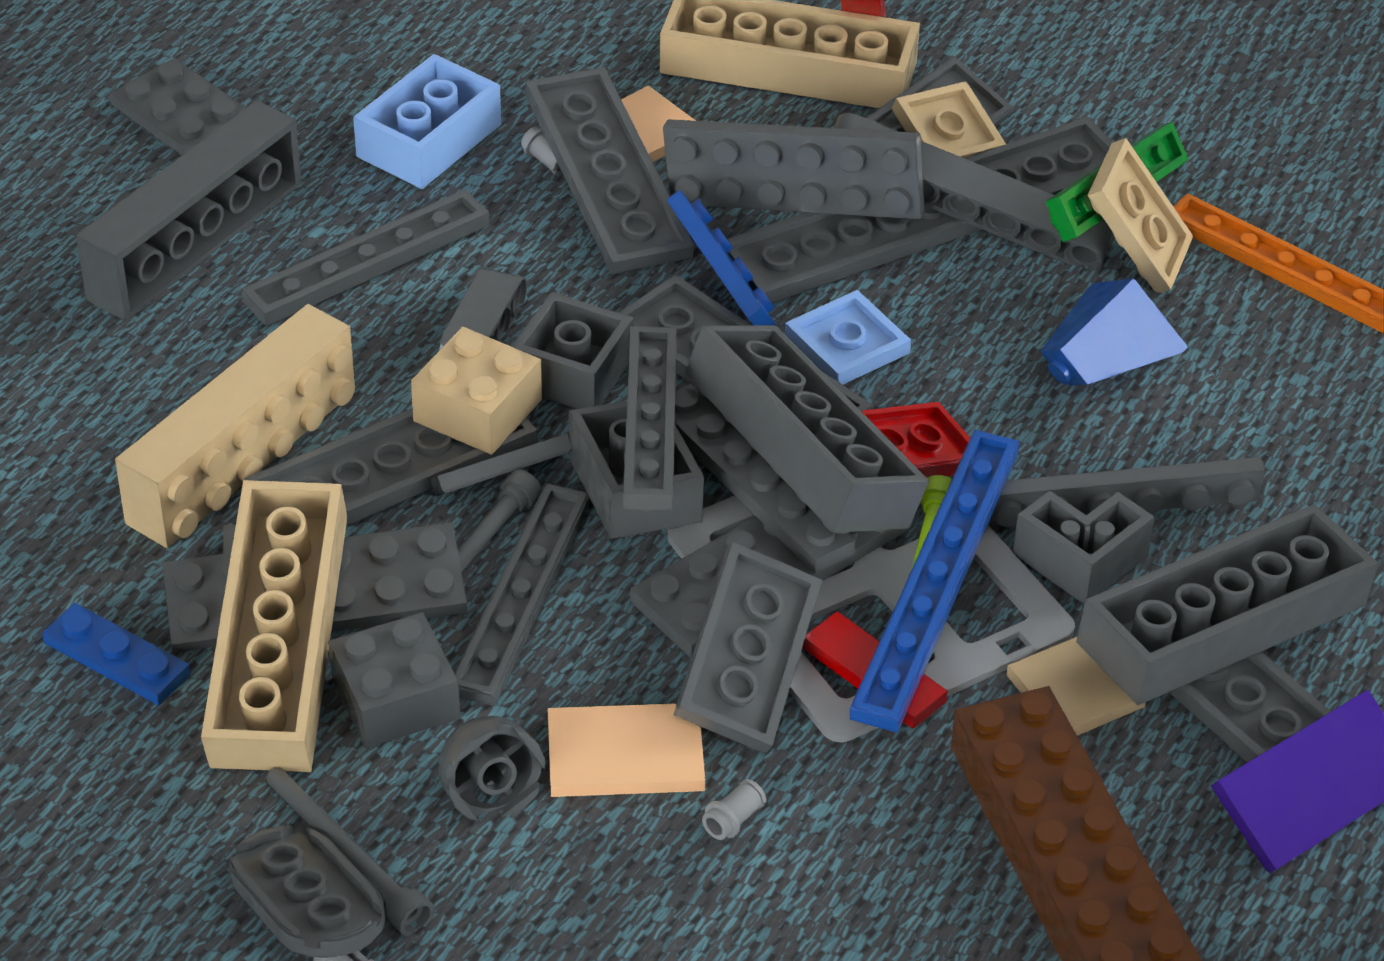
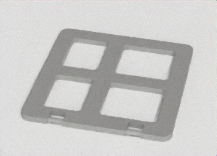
(884, 574)

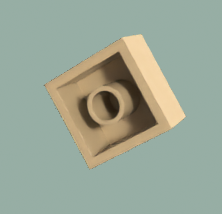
(476, 390)

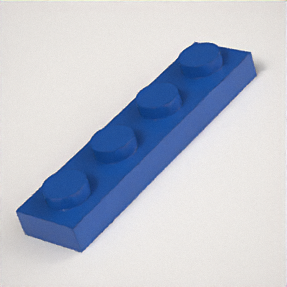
(715, 248)

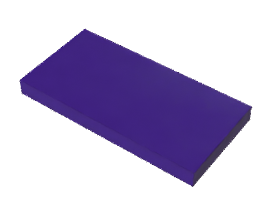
(1309, 783)

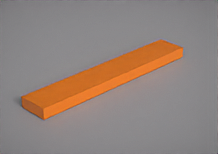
(1283, 261)

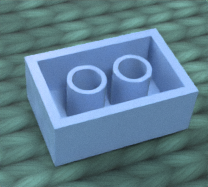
(427, 121)

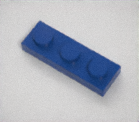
(116, 653)

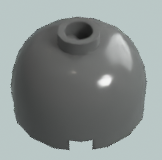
(496, 758)

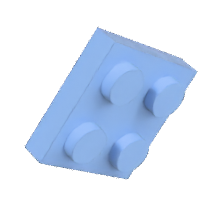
(848, 337)

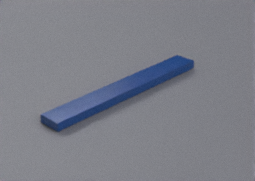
(934, 582)

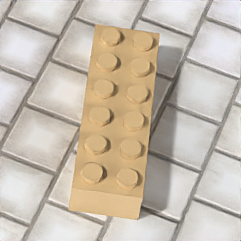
(790, 49)
(236, 426)
(275, 627)

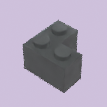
(1083, 550)

